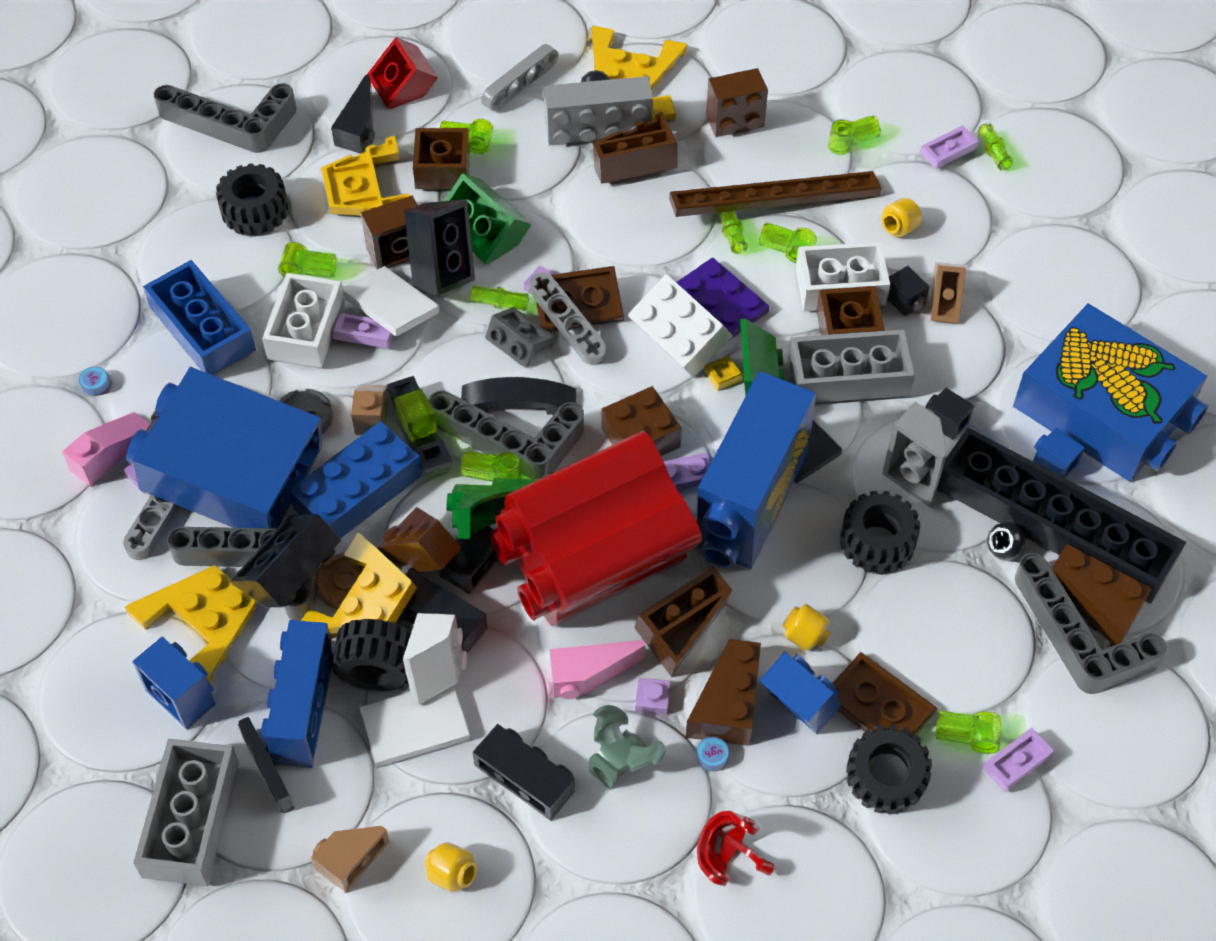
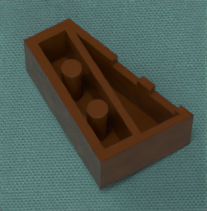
(637, 152)
(419, 543)
(1101, 593)
(682, 618)
(728, 697)

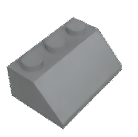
(916, 453)

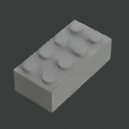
(595, 109)
(852, 365)
(186, 812)

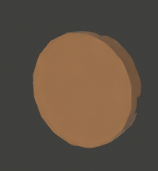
(336, 579)

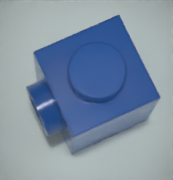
(1058, 452)

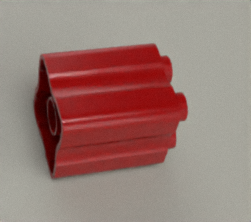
(594, 529)

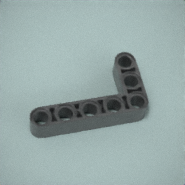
(248, 131)
(564, 427)
(230, 555)
(1077, 633)

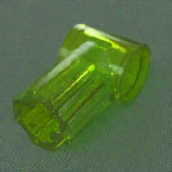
(479, 133)
(847, 133)
(786, 239)
(298, 260)
(488, 466)
(979, 730)

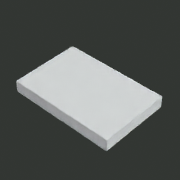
(390, 301)
(407, 730)

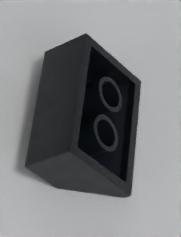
(440, 246)
(287, 560)

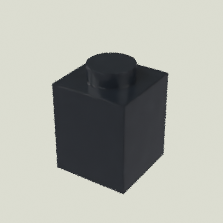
(907, 291)
(952, 410)

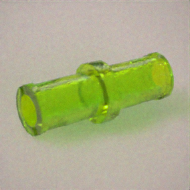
(995, 146)
(733, 231)
(499, 297)

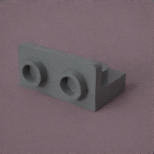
(517, 335)

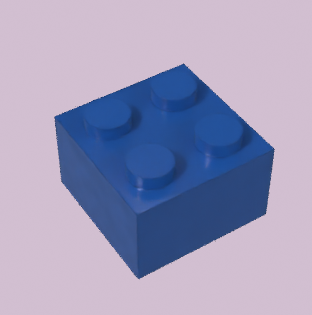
(175, 681)
(798, 690)

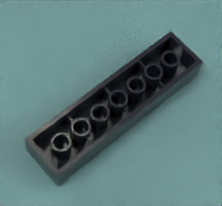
(1056, 510)

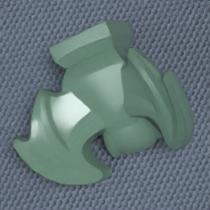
(619, 750)

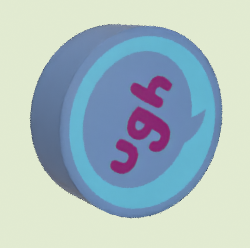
(94, 380)
(712, 754)

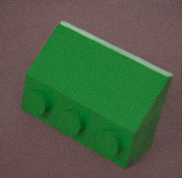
(493, 221)
(759, 353)

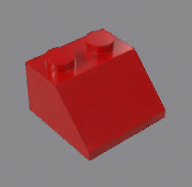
(401, 74)

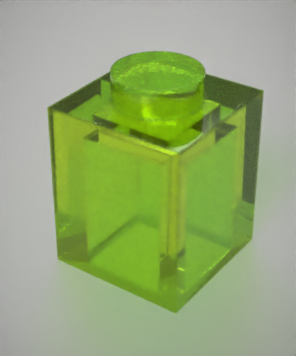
(416, 414)

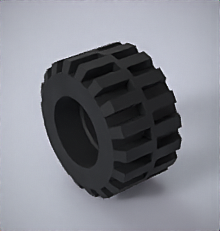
(254, 214)
(883, 512)
(371, 654)
(888, 742)

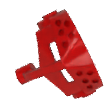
(715, 864)

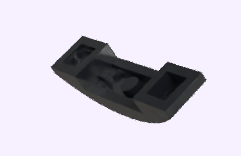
(518, 393)
(431, 448)

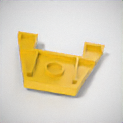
(626, 64)
(353, 183)
(377, 593)
(207, 605)

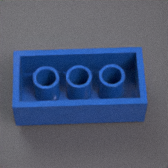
(199, 318)
(358, 480)
(298, 693)

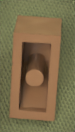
(947, 292)
(369, 407)
(348, 854)

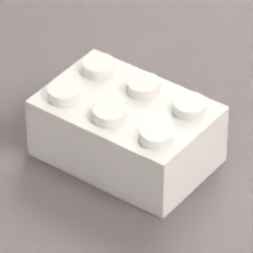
(841, 267)
(303, 320)
(680, 325)

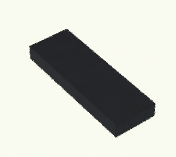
(265, 765)

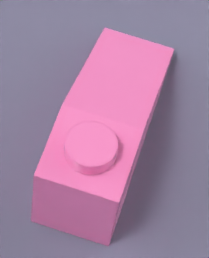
(102, 447)
(585, 668)

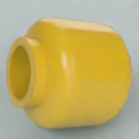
(901, 217)
(806, 627)
(450, 867)

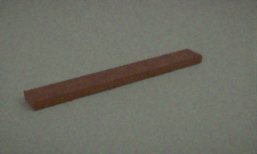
(774, 193)

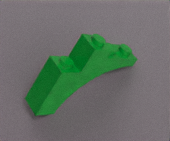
(478, 505)

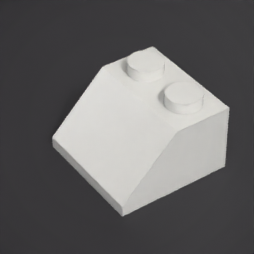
(433, 656)

